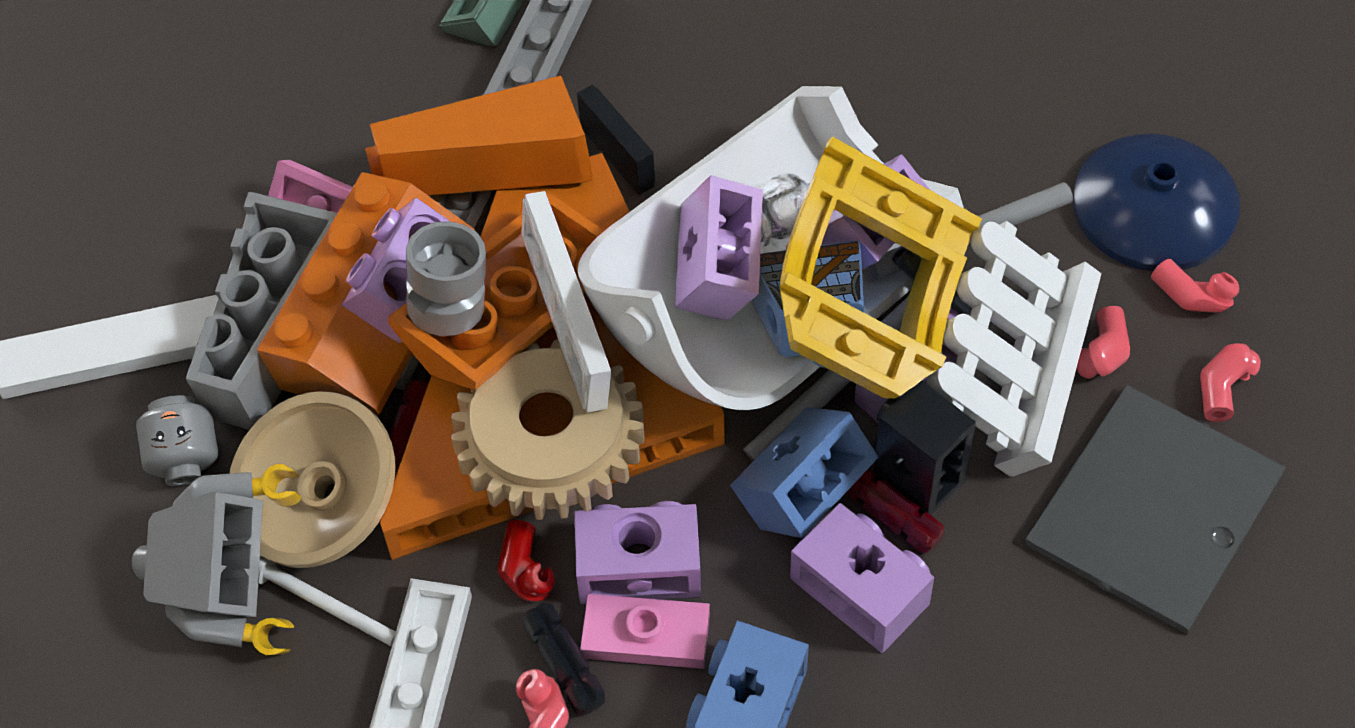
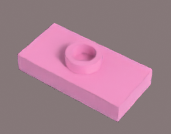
(645, 631)

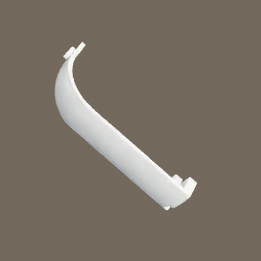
(634, 262)

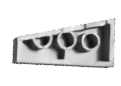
(265, 267)

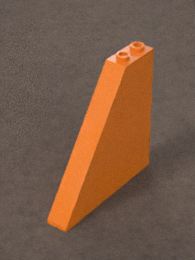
(431, 495)

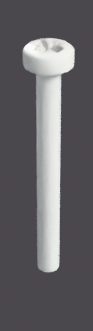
(269, 572)

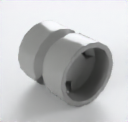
(445, 278)

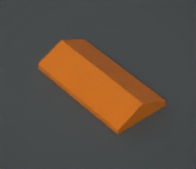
(512, 306)

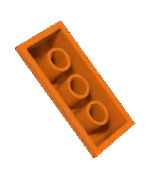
(316, 339)

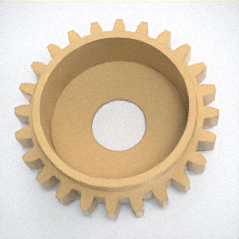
(545, 469)

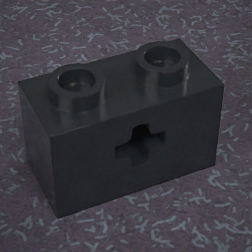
(923, 446)

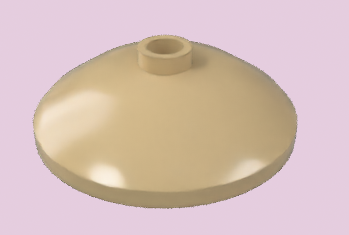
(325, 442)

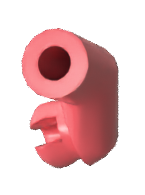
(1195, 295)
(1110, 348)
(1217, 377)
(542, 700)

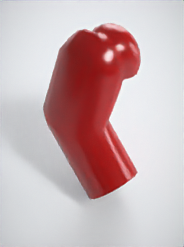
(516, 566)

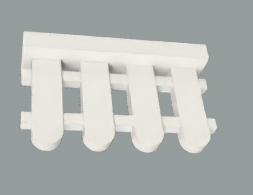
(1040, 366)

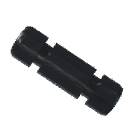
(564, 659)

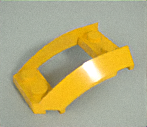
(905, 213)

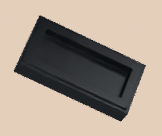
(616, 139)

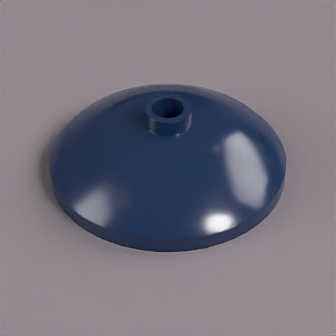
(1151, 219)

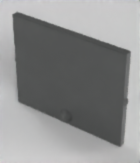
(1155, 508)

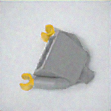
(207, 558)

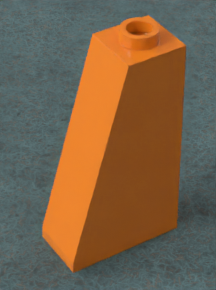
(486, 142)

